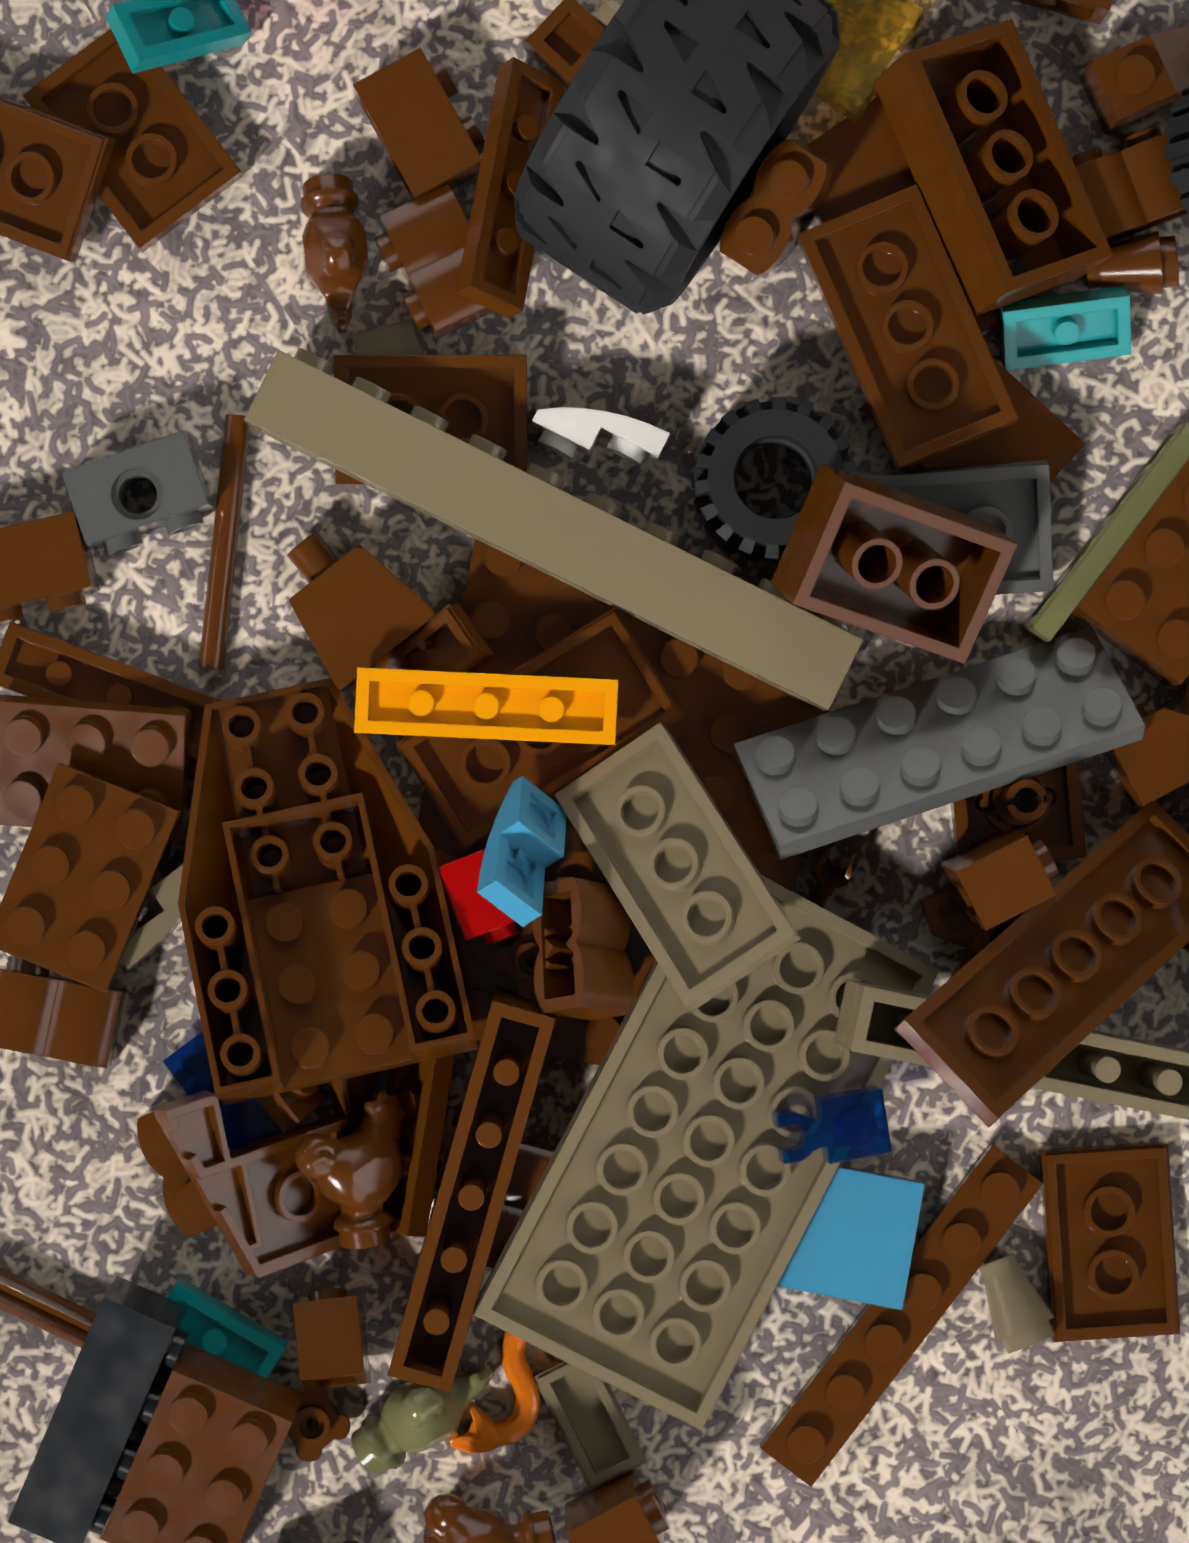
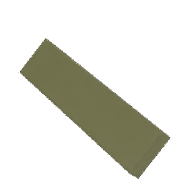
(1110, 535)

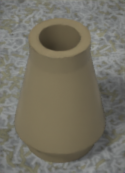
(1014, 1305)

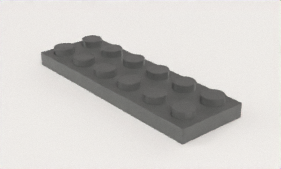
(937, 742)

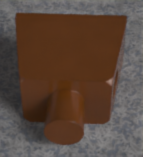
(352, 608)

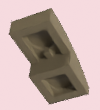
(157, 930)

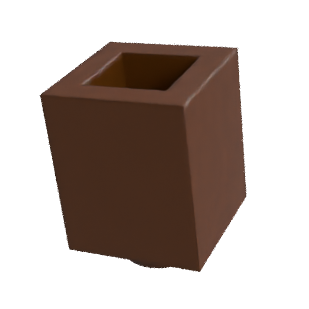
(331, 1340)

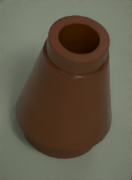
(1140, 265)

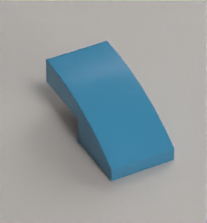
(520, 846)

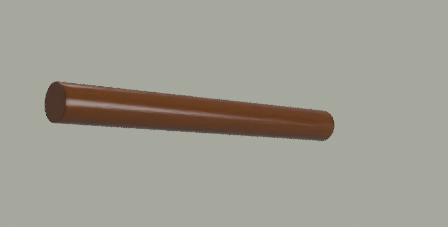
(224, 542)

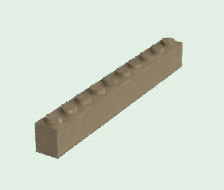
(552, 529)

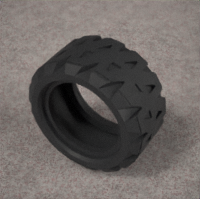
(668, 137)

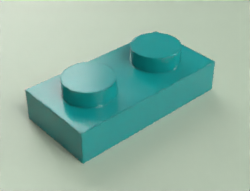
(175, 30)
(1065, 328)
(226, 1331)

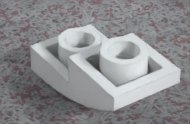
(578, 429)

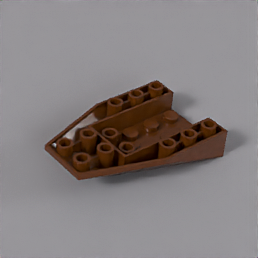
(311, 903)

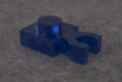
(845, 1127)

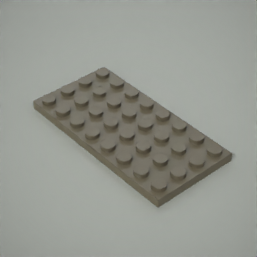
(668, 1184)

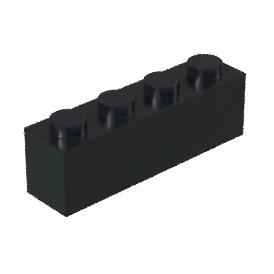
(99, 1412)

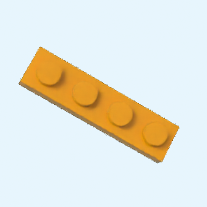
(486, 706)

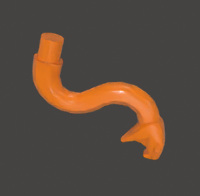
(487, 1434)

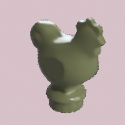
(415, 1420)

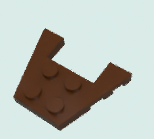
(256, 1191)

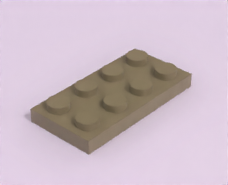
(677, 867)

